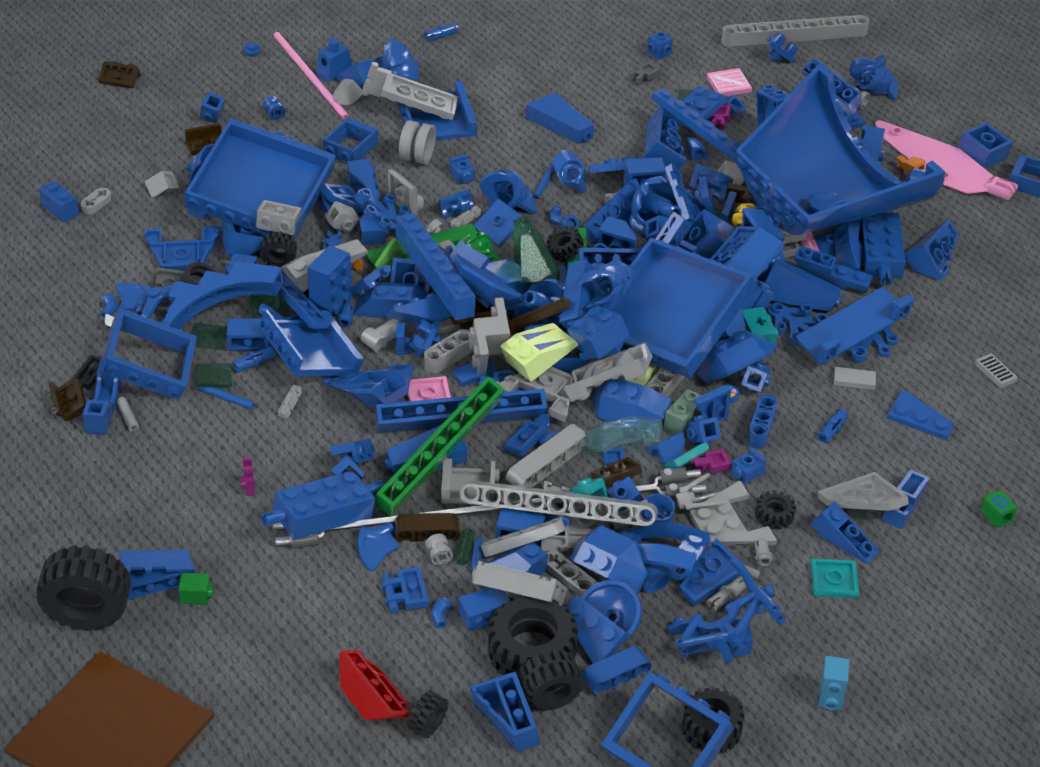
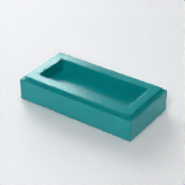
(687, 456)

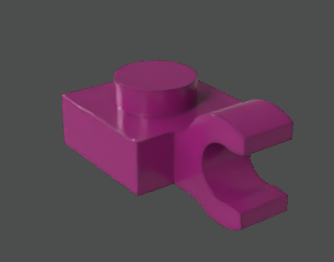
(713, 460)

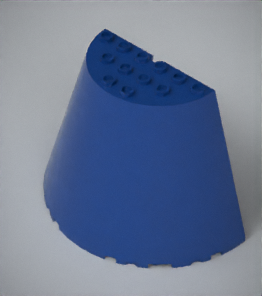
(809, 151)

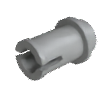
(764, 556)

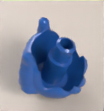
(651, 200)
(538, 296)

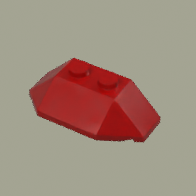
(370, 688)

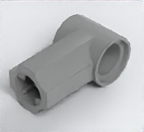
(380, 336)

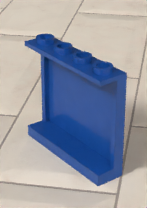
(463, 122)
(309, 350)

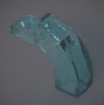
(623, 431)

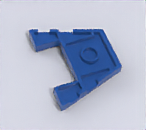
(687, 203)
(180, 254)

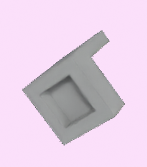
(732, 170)
(161, 182)

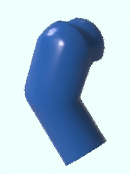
(438, 609)

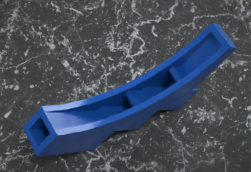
(214, 287)

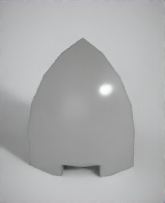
(347, 92)

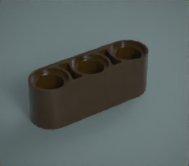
(420, 526)

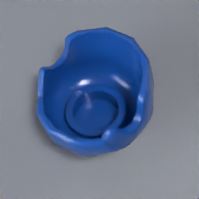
(664, 505)

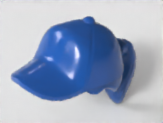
(570, 170)

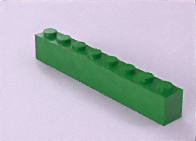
(438, 446)

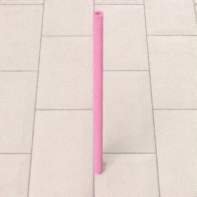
(310, 75)

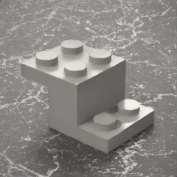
(488, 335)

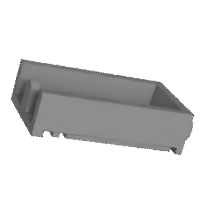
(518, 583)

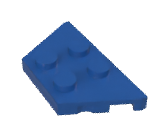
(609, 165)

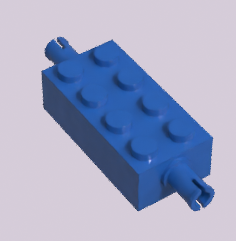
(882, 246)
(322, 504)

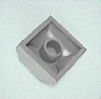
(404, 192)

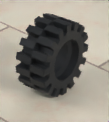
(560, 237)
(278, 241)
(771, 518)
(428, 714)

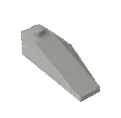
(298, 268)

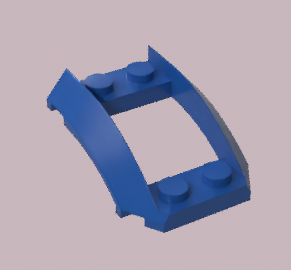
(686, 556)

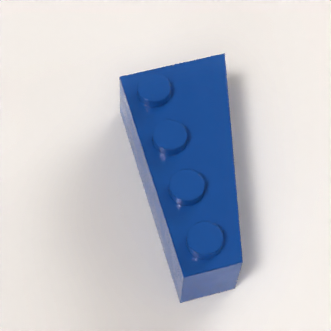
(663, 139)

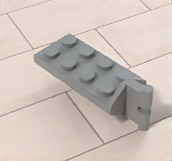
(409, 92)

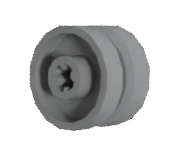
(417, 142)

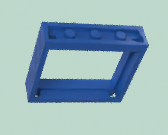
(156, 333)
(709, 752)

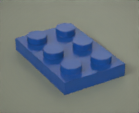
(704, 102)

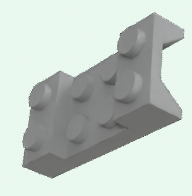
(630, 363)

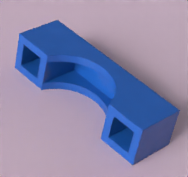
(99, 411)

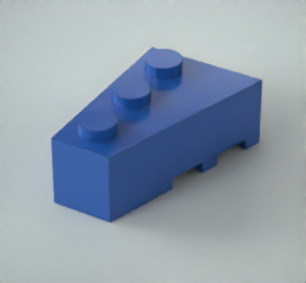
(507, 710)

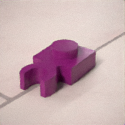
(721, 116)
(247, 480)

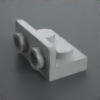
(277, 217)

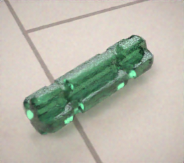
(465, 546)

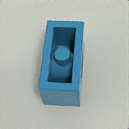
(833, 683)

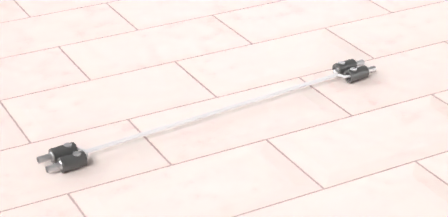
(671, 479)

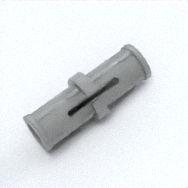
(726, 594)

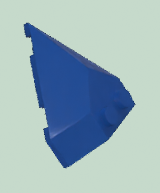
(374, 385)

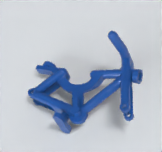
(729, 635)

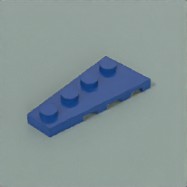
(617, 207)

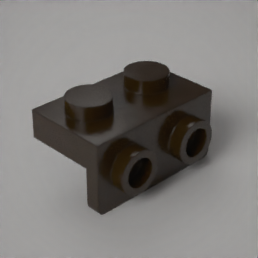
(68, 399)

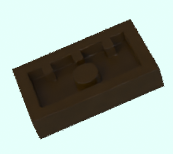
(119, 74)
(202, 136)
(617, 471)

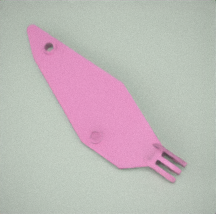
(960, 169)

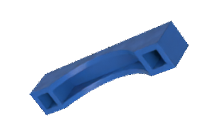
(361, 176)

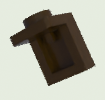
(743, 193)

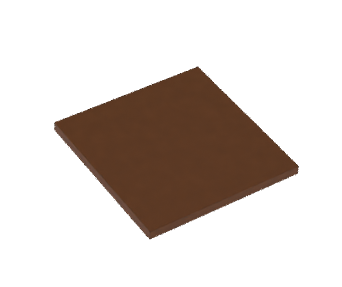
(110, 720)

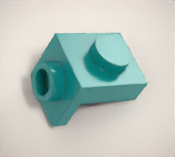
(591, 487)

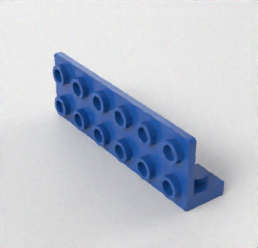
(853, 325)

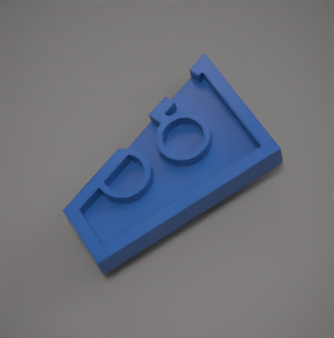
(918, 415)
(709, 574)
(595, 631)

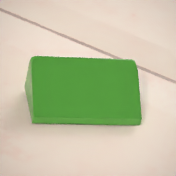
(392, 251)

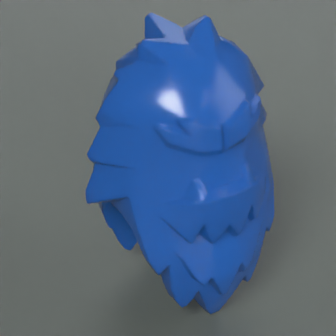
(400, 60)
(608, 282)

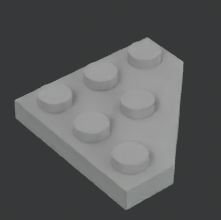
(865, 492)

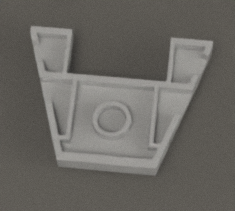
(553, 383)
(723, 521)
(577, 527)

